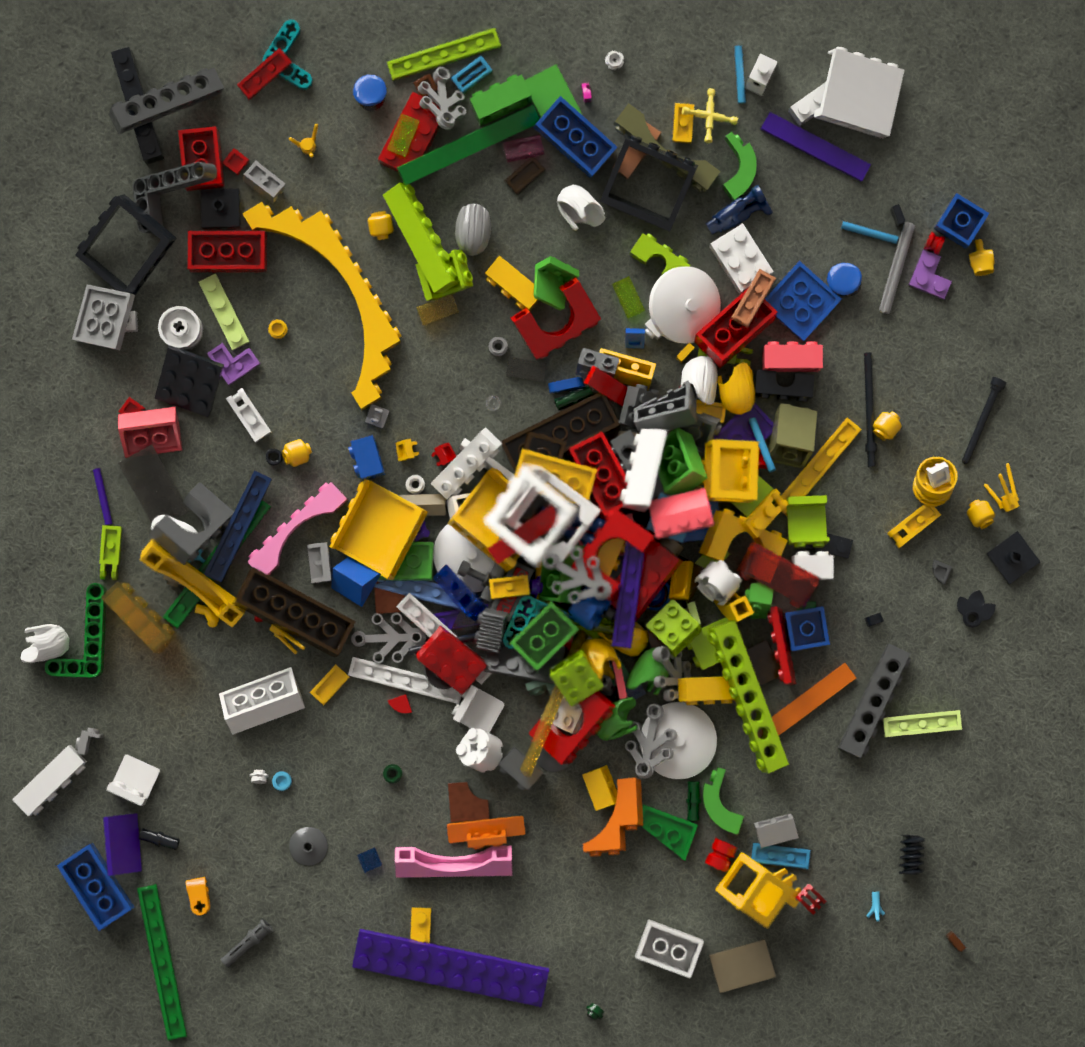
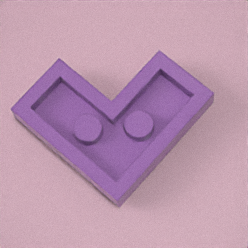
(924, 276)
(234, 367)

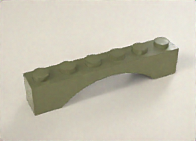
(633, 123)

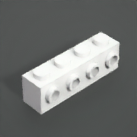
(466, 463)

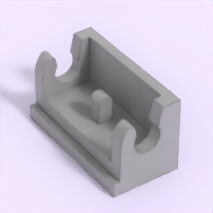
(263, 182)
(319, 562)
(776, 830)

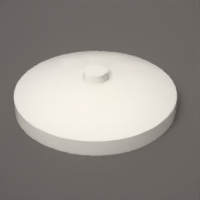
(683, 303)
(453, 548)
(694, 741)

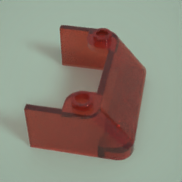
(778, 574)

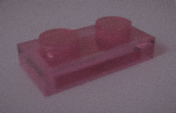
(523, 148)

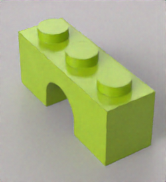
(647, 247)

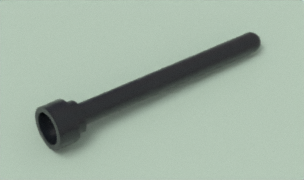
(997, 386)

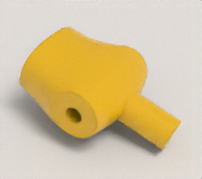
(981, 260)

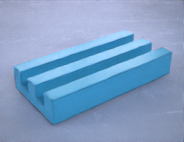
(477, 79)

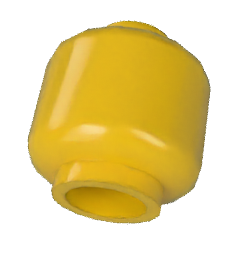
(380, 225)
(887, 425)
(296, 453)
(980, 514)

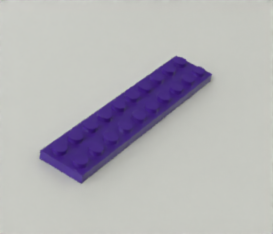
(450, 967)

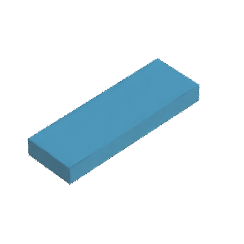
(781, 856)

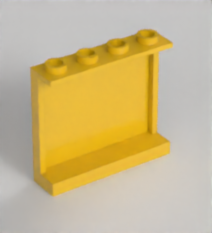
(471, 515)
(378, 528)

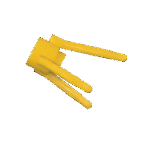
(308, 144)
(1010, 500)
(280, 634)

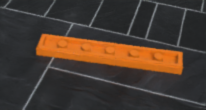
(811, 699)

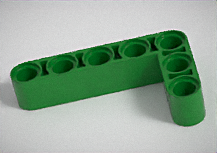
(89, 640)

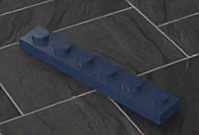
(238, 526)

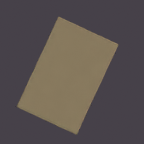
(742, 966)

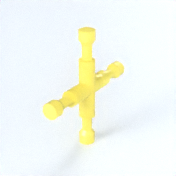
(709, 115)

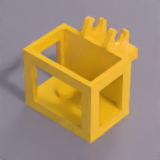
(731, 471)
(764, 895)

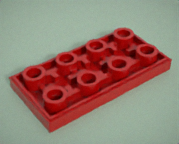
(783, 654)

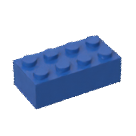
(575, 137)
(96, 891)

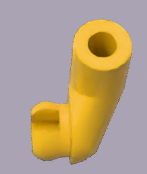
(209, 614)

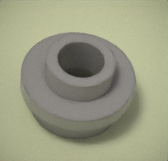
(502, 341)

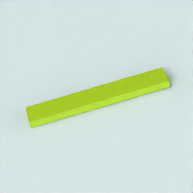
(443, 54)

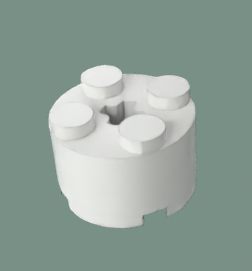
(718, 582)
(480, 750)

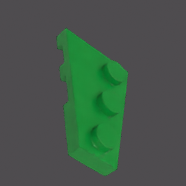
(670, 830)

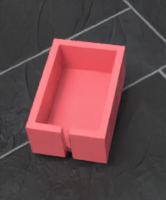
(792, 357)

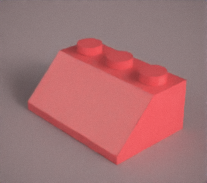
(150, 427)
(681, 513)

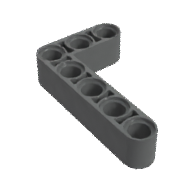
(149, 188)

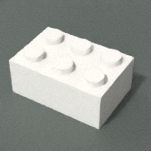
(739, 257)
(669, 948)

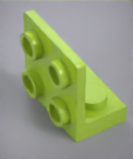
(674, 627)
(575, 678)

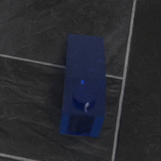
(460, 592)

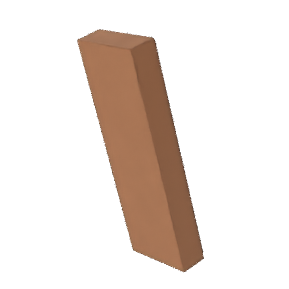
(634, 157)
(753, 298)

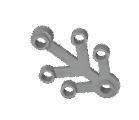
(444, 118)
(580, 577)
(391, 637)
(662, 655)
(650, 744)

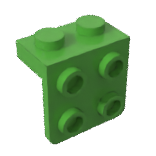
(548, 278)

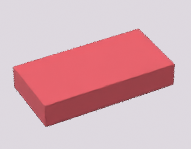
(619, 681)

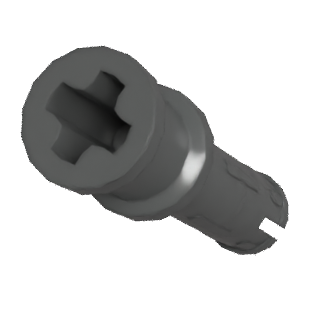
(253, 937)

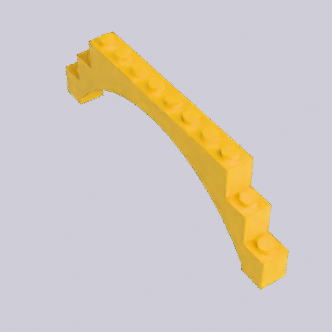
(319, 235)

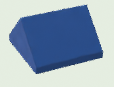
(354, 580)

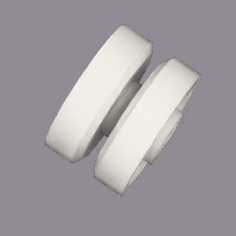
(172, 320)

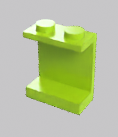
(807, 521)

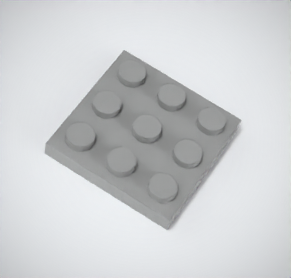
(103, 317)

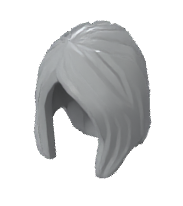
(473, 229)

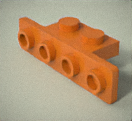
(486, 832)

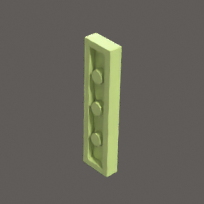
(224, 312)
(922, 723)

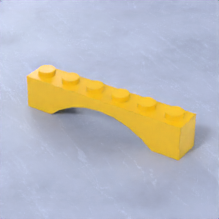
(207, 590)

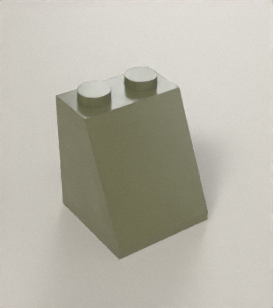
(793, 435)

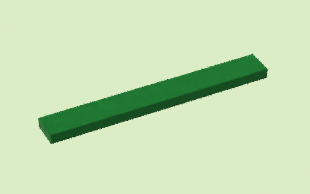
(468, 145)
(187, 599)
(162, 962)

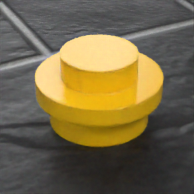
(277, 329)

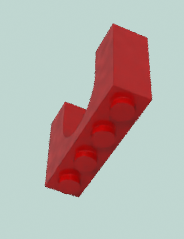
(582, 316)
(616, 527)
(564, 747)

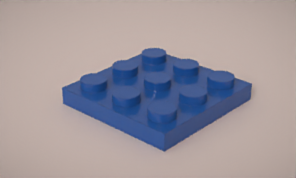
(802, 301)

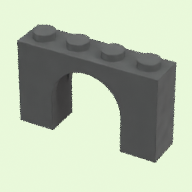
(186, 544)

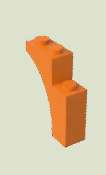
(627, 814)

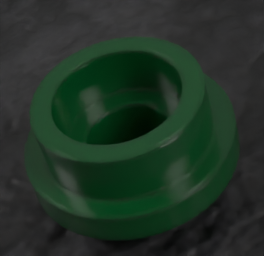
(392, 779)
(594, 1011)

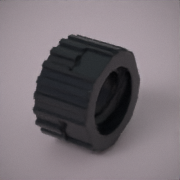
(269, 452)
(874, 619)

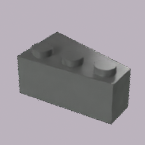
(668, 412)

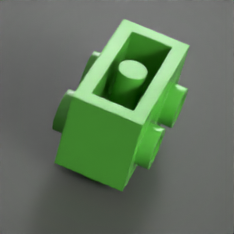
(760, 600)

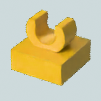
(405, 450)

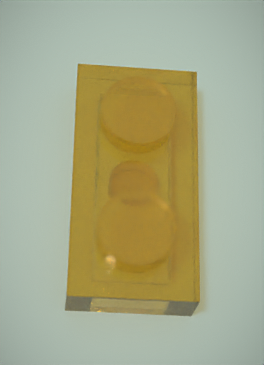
(437, 309)

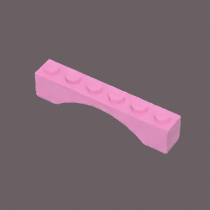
(326, 502)
(417, 863)

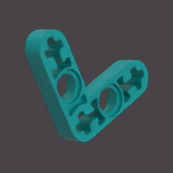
(293, 35)
(533, 612)

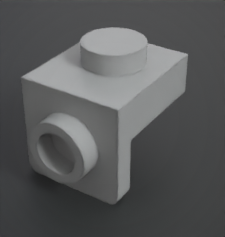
(83, 741)

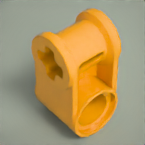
(198, 892)

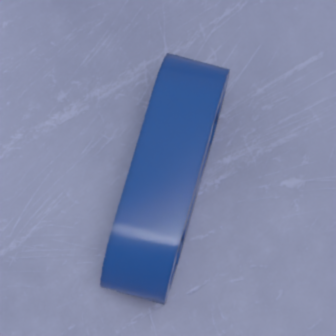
(565, 385)

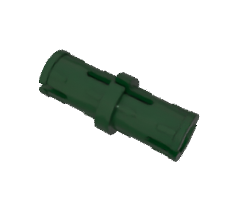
(573, 397)
(693, 800)

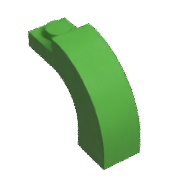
(743, 179)
(721, 816)

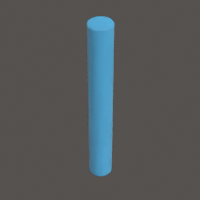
(740, 74)
(869, 232)
(762, 445)

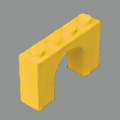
(727, 527)

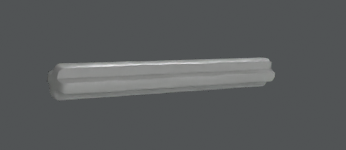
(896, 268)

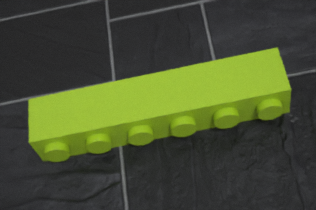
(421, 237)

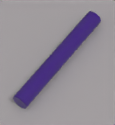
(102, 496)

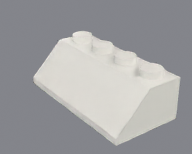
(644, 469)
(261, 701)

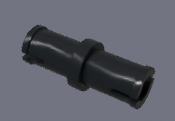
(159, 839)

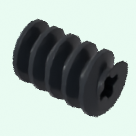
(912, 855)

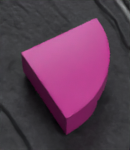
(586, 92)

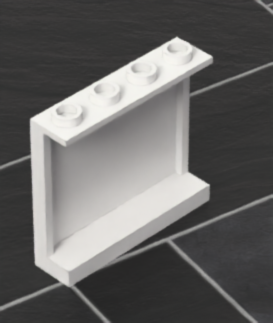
(860, 93)

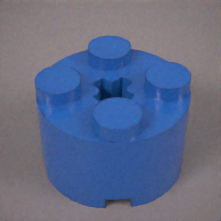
(589, 611)

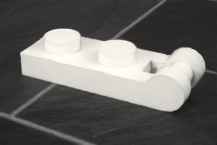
(249, 415)

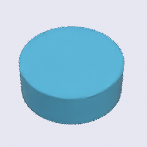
(281, 781)

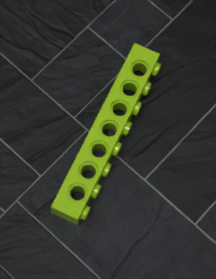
(776, 758)

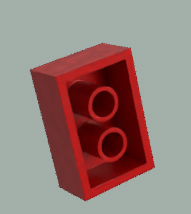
(204, 147)
(451, 660)

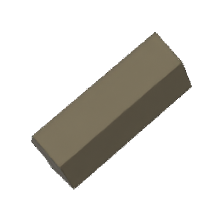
(433, 503)

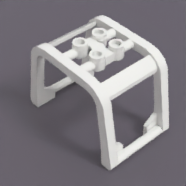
(520, 496)

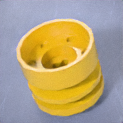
(925, 492)

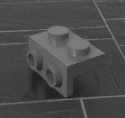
(592, 358)

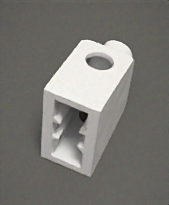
(761, 74)

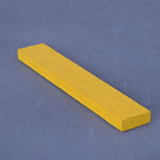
(822, 461)

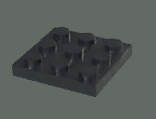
(189, 381)

